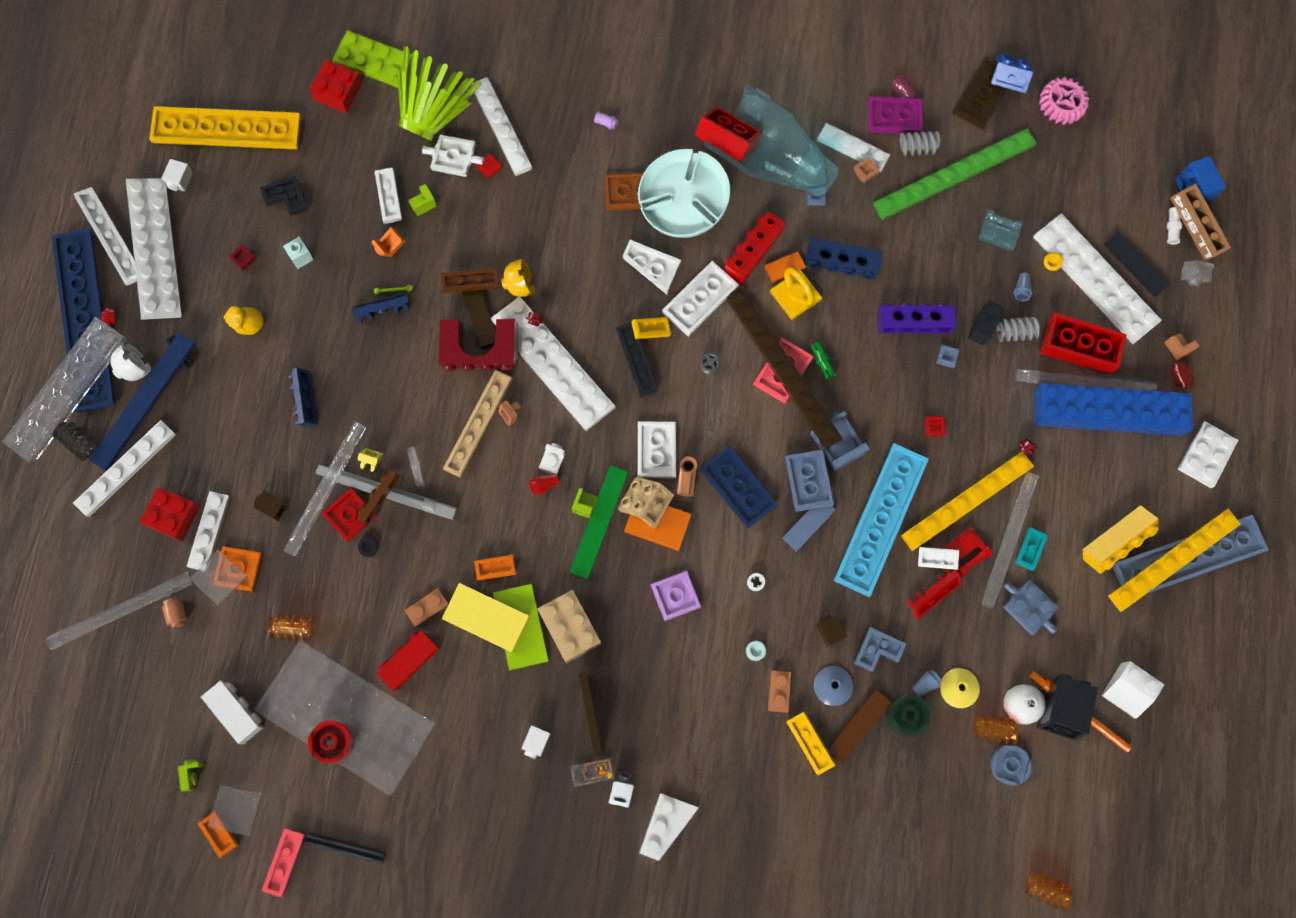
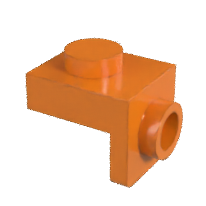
(389, 243)

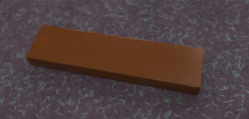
(858, 726)

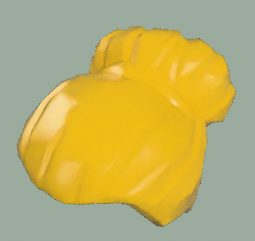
(244, 320)

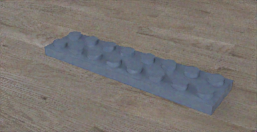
(1235, 546)

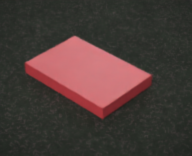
(768, 380)

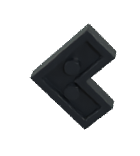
(285, 190)

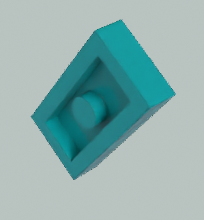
(1031, 549)

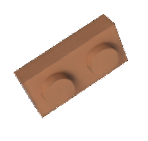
(426, 607)
(779, 691)

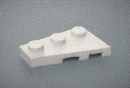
(665, 825)

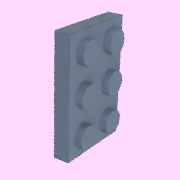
(809, 480)

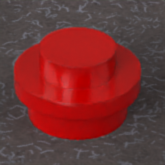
(108, 316)

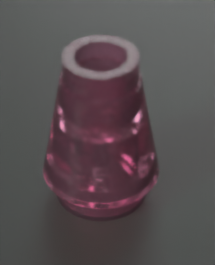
(902, 87)

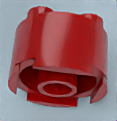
(323, 733)

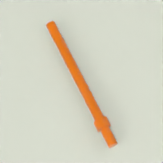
(1045, 685)

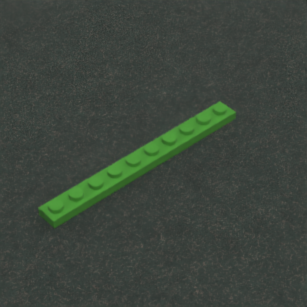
(954, 174)

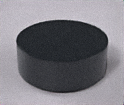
(368, 547)

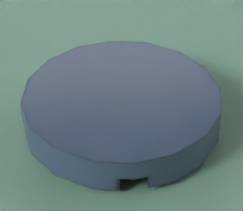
(1011, 765)

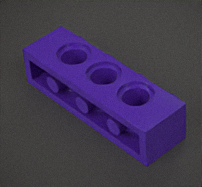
(888, 324)

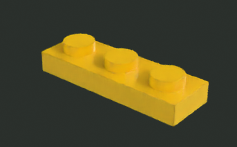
(811, 743)

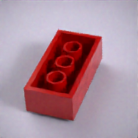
(1082, 343)

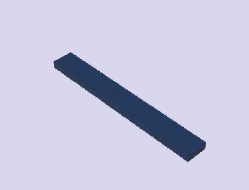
(142, 402)

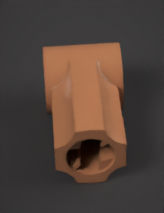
(686, 478)

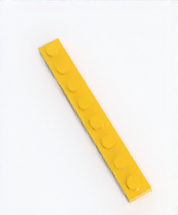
(967, 501)
(1174, 560)

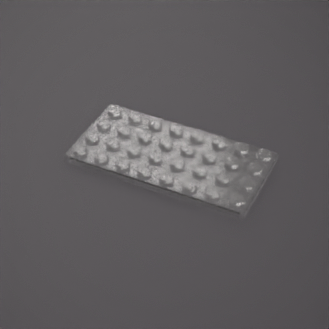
(320, 690)

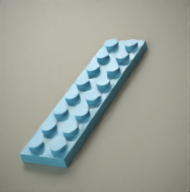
(881, 520)

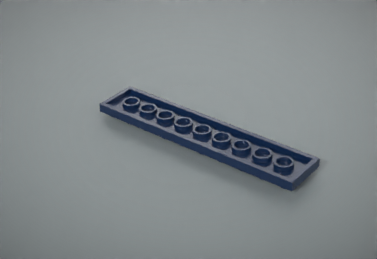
(81, 304)

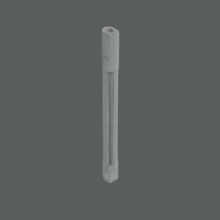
(396, 494)

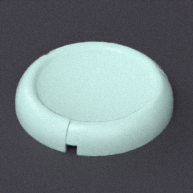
(684, 193)

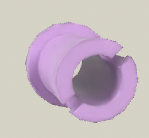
(608, 121)

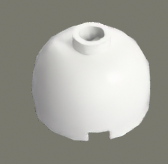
(128, 364)
(1024, 704)

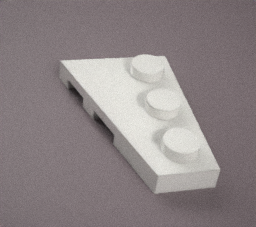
(652, 264)

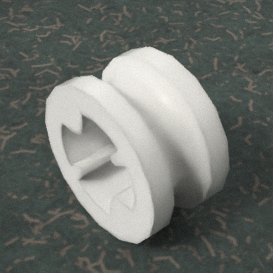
(761, 579)

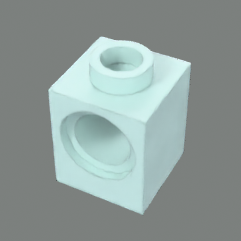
(298, 252)

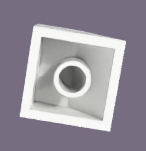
(1132, 689)

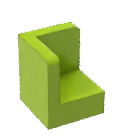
(422, 202)
(584, 503)

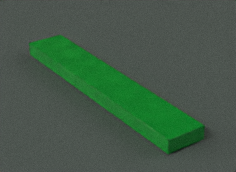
(598, 522)

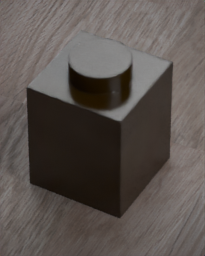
(270, 505)
(831, 630)

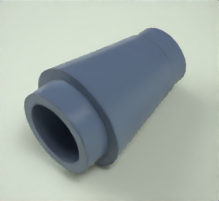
(1023, 288)
(927, 683)

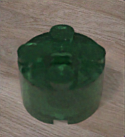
(917, 721)

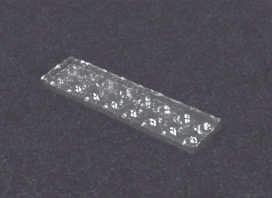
(63, 390)

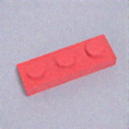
(283, 862)

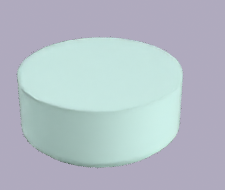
(755, 650)

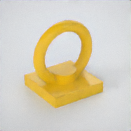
(795, 293)

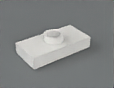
(938, 558)

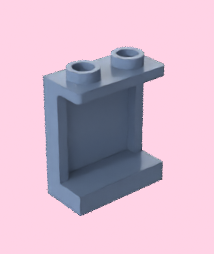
(846, 450)

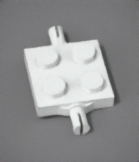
(453, 155)

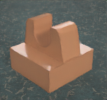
(866, 170)
(509, 412)

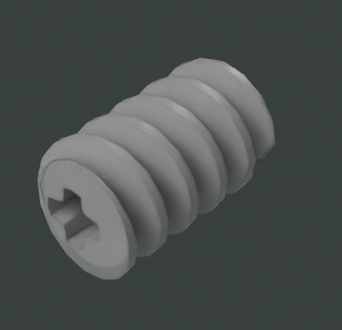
(919, 142)
(1018, 327)

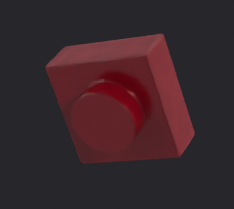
(242, 257)

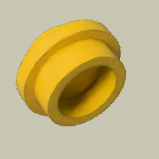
(1053, 261)

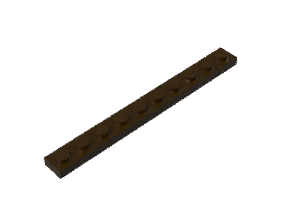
(784, 369)

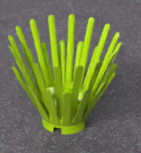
(429, 107)

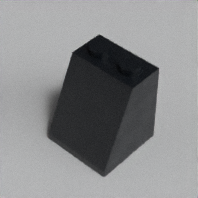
(1069, 707)

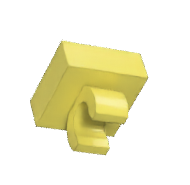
(371, 457)

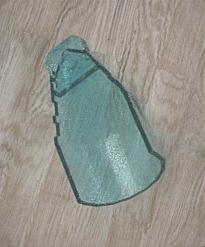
(784, 150)

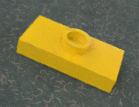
(651, 328)

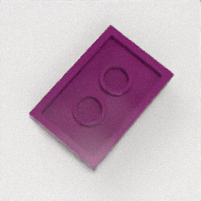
(894, 115)

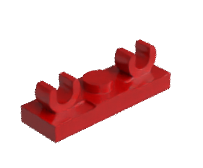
(935, 593)

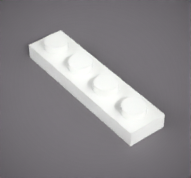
(852, 146)
(208, 529)

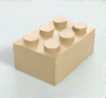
(569, 626)

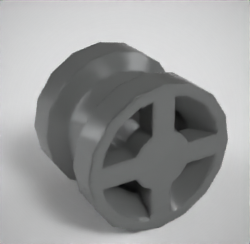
(711, 360)

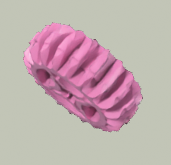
(1064, 95)

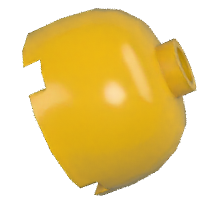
(517, 279)

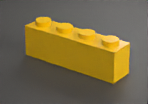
(1120, 539)

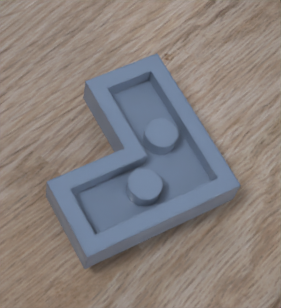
(878, 644)

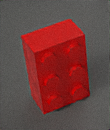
(728, 133)

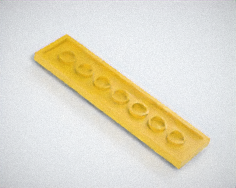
(225, 127)

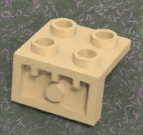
(646, 500)

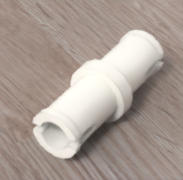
(1174, 226)

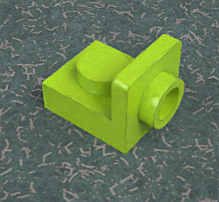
(186, 775)

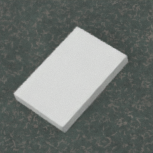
(657, 450)

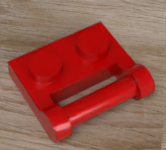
(965, 544)

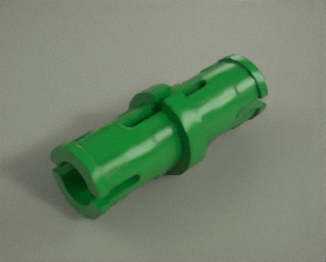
(823, 360)

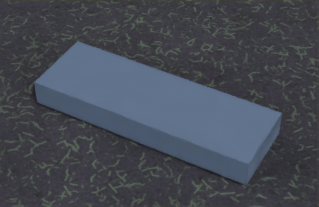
(807, 526)

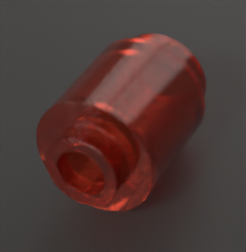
(1182, 375)

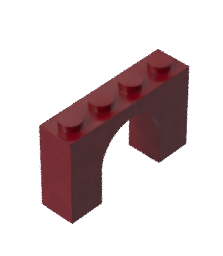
(502, 355)

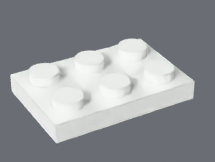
(1207, 454)

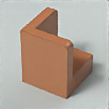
(1179, 347)

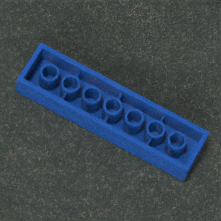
(1113, 409)

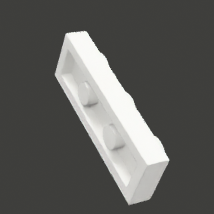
(388, 195)

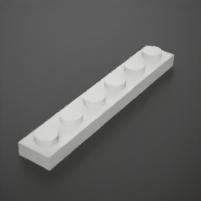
(502, 128)
(107, 234)
(124, 469)

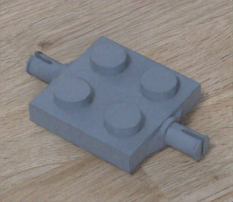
(1030, 607)

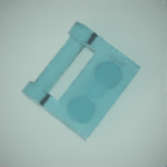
(997, 234)

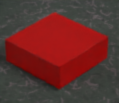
(490, 166)
(934, 426)

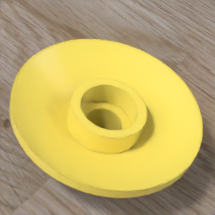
(950, 688)

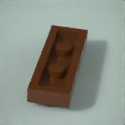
(469, 280)
(378, 496)

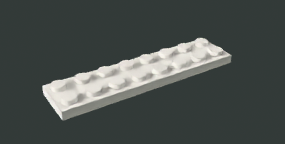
(153, 249)
(1098, 279)
(557, 368)

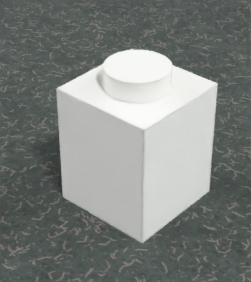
(177, 175)
(535, 742)

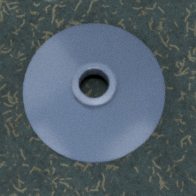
(823, 686)

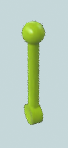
(409, 288)

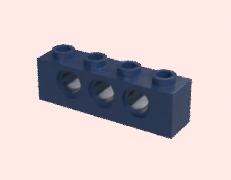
(852, 254)

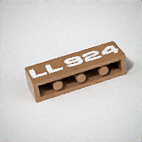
(1200, 222)

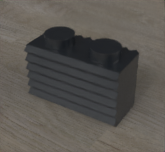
(986, 323)

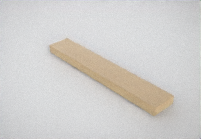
(477, 423)

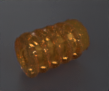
(290, 628)
(995, 728)
(1050, 890)

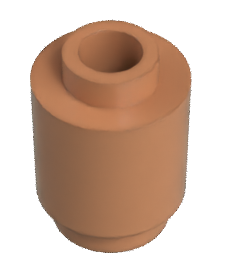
(174, 612)

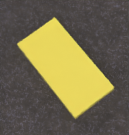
(486, 617)

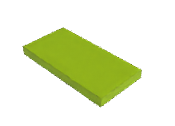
(531, 646)

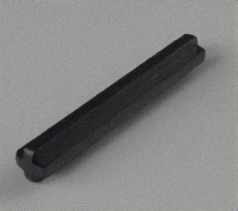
(345, 848)

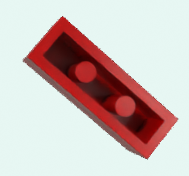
(407, 660)

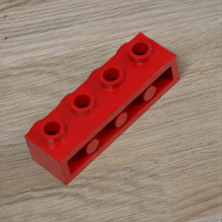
(755, 247)

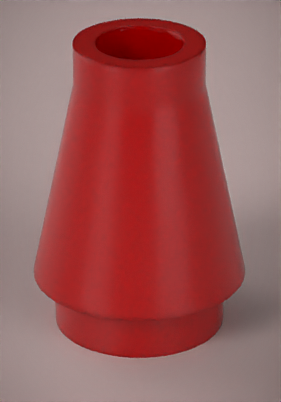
(543, 483)

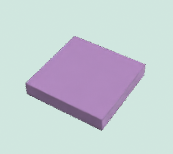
(675, 595)

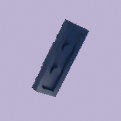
(380, 306)
(303, 397)

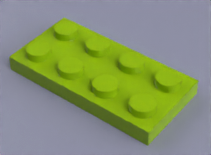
(370, 58)

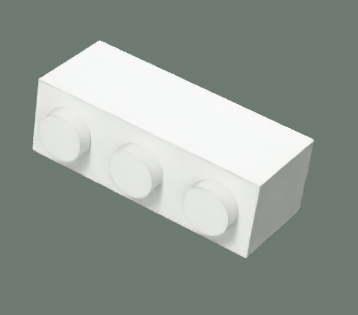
(232, 711)

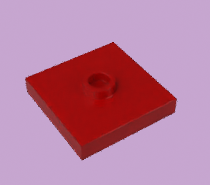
(344, 515)

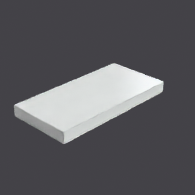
(700, 298)

